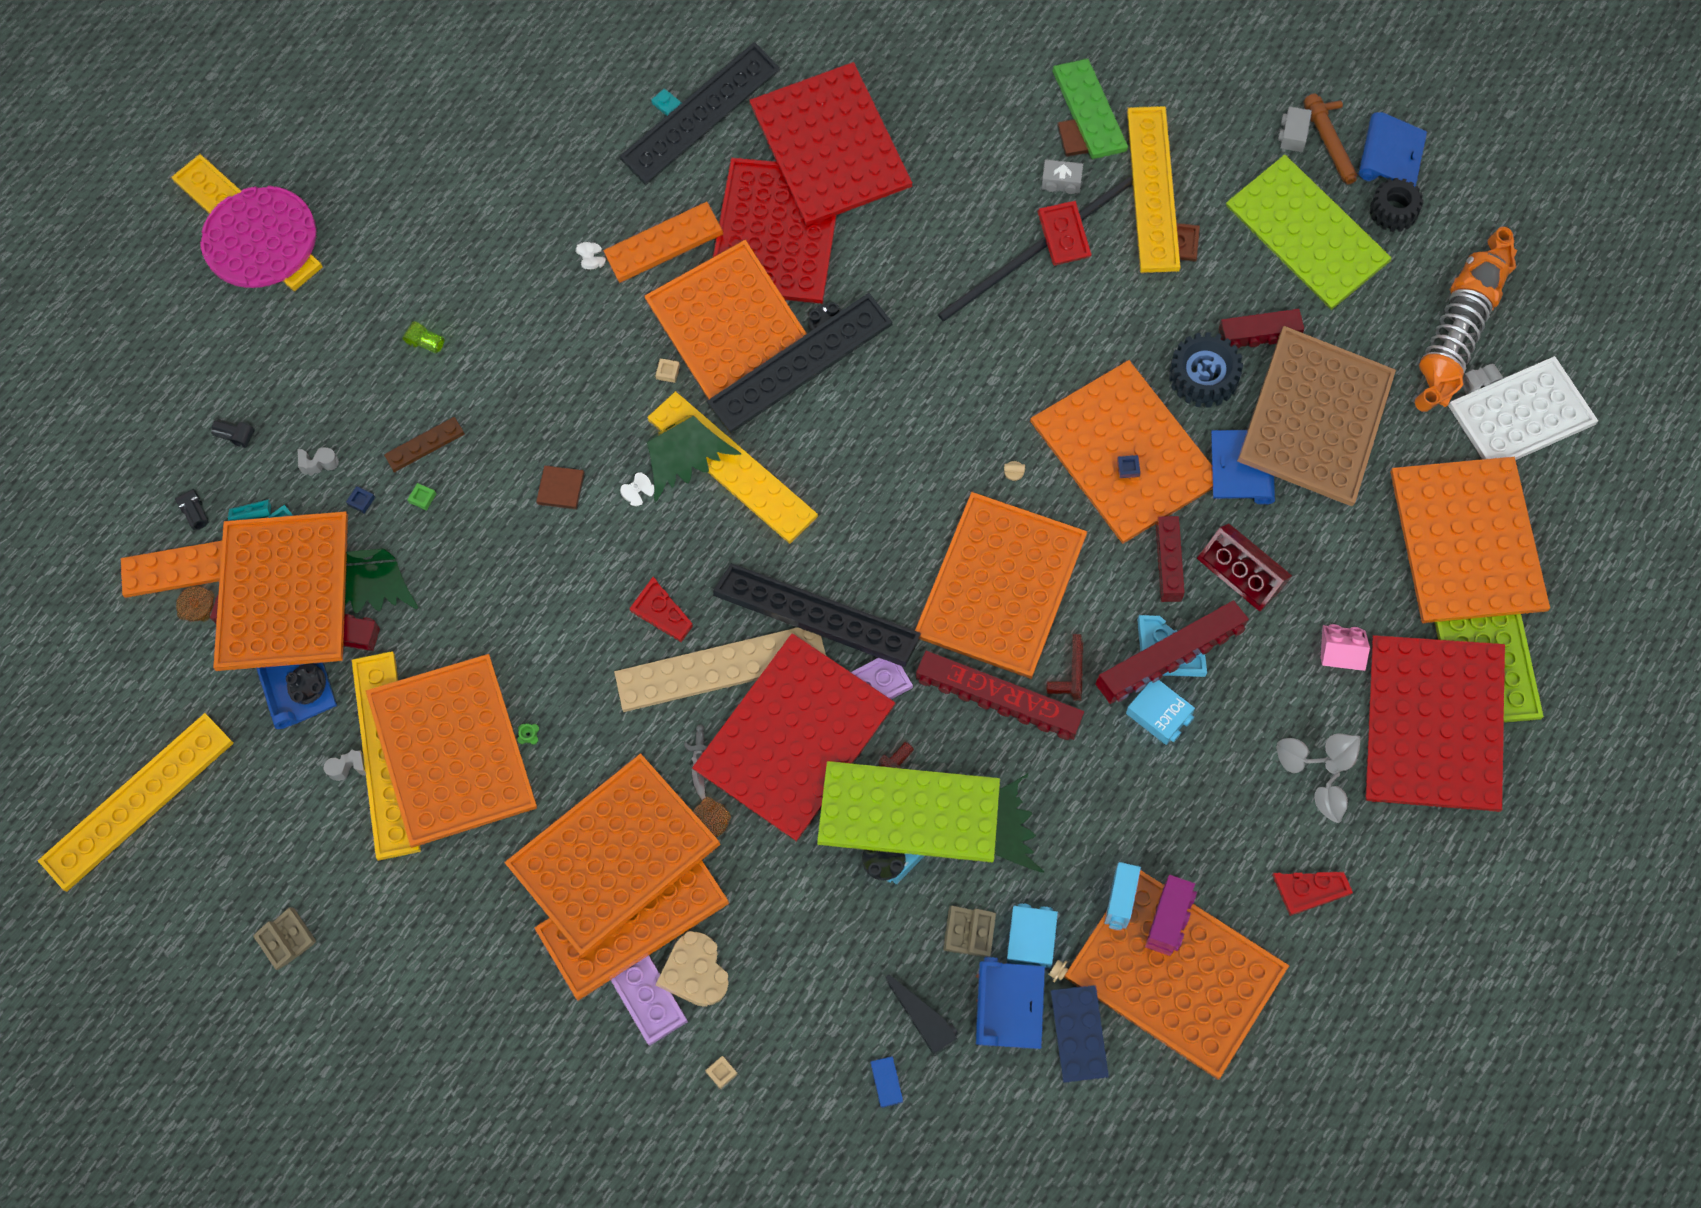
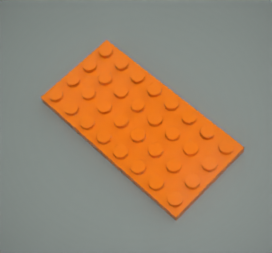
(662, 920)

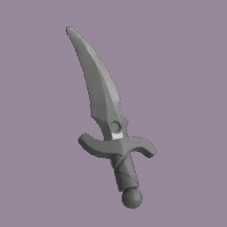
(698, 750)

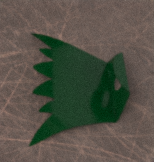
(681, 448)
(374, 580)
(1009, 829)

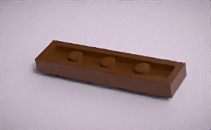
(424, 444)

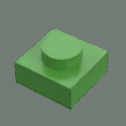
(421, 496)

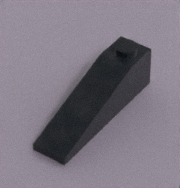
(930, 1025)

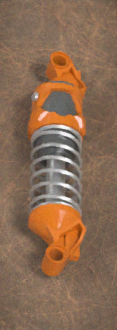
(1472, 298)

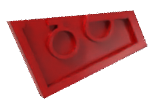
(660, 611)
(1308, 891)

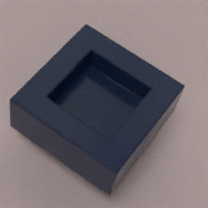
(1128, 466)
(360, 499)

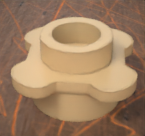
(1058, 970)

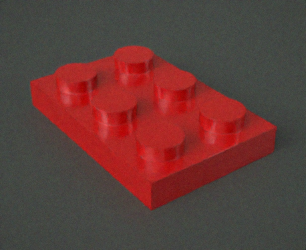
(1064, 233)

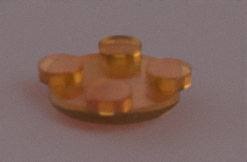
(195, 604)
(713, 816)

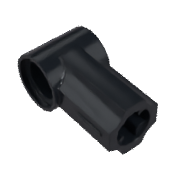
(238, 434)
(191, 507)

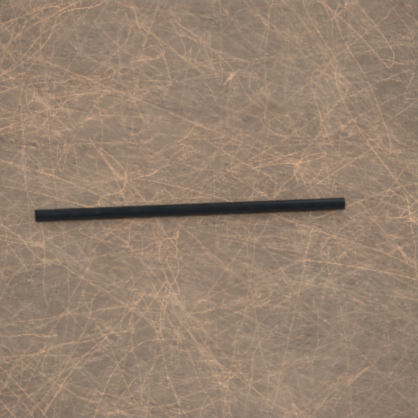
(1029, 253)

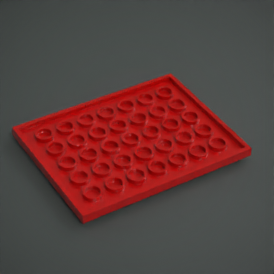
(830, 143)
(765, 215)
(1436, 723)
(786, 731)

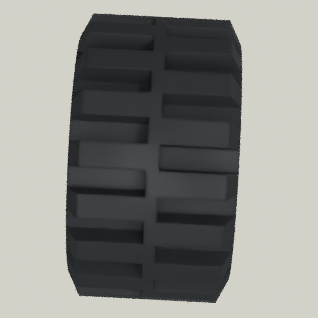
(1395, 217)

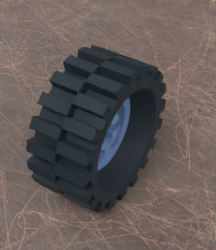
(1212, 357)

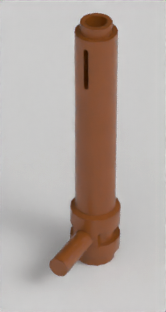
(1329, 136)

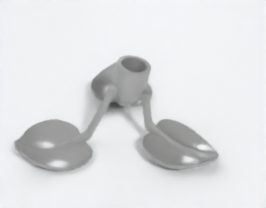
(1342, 754)

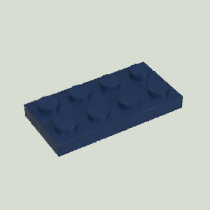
(1079, 1034)

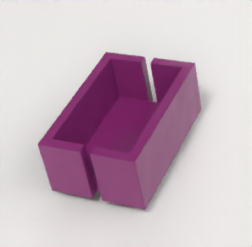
(1171, 915)

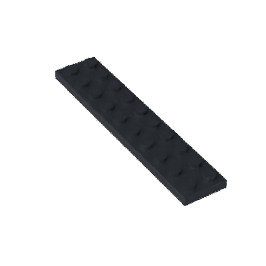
(699, 113)
(799, 363)
(817, 614)

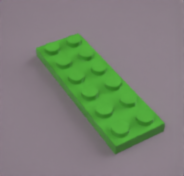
(1090, 108)

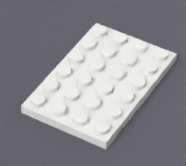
(1523, 412)

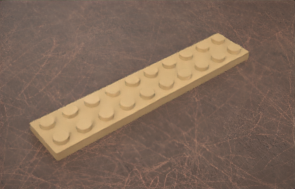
(703, 670)

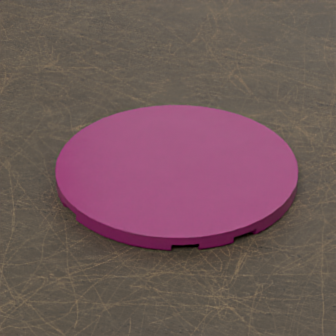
(258, 237)

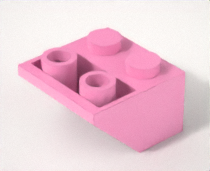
(1344, 647)

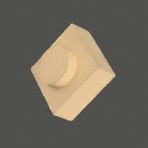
(667, 370)
(721, 1072)

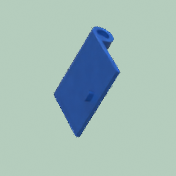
(1390, 149)
(1236, 478)
(281, 707)
(1009, 1004)

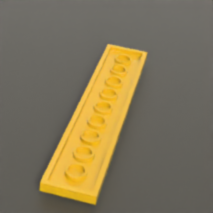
(210, 187)
(1153, 190)
(744, 476)
(135, 802)
(386, 819)

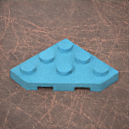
(1152, 630)

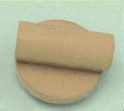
(1014, 470)

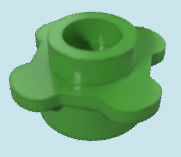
(527, 728)

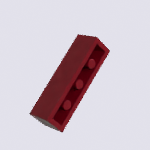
(1259, 328)
(1169, 559)

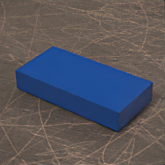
(886, 1082)

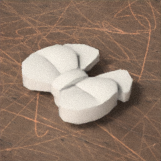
(587, 252)
(630, 491)

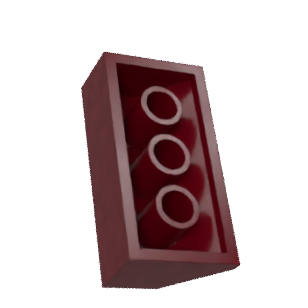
(1244, 566)

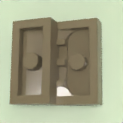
(969, 931)
(284, 938)

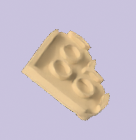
(693, 971)

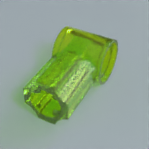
(420, 336)

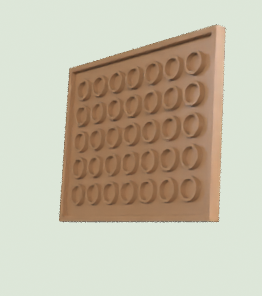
(1317, 416)

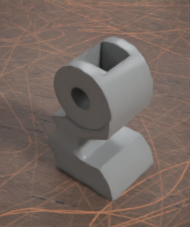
(1483, 376)
(323, 458)
(339, 769)

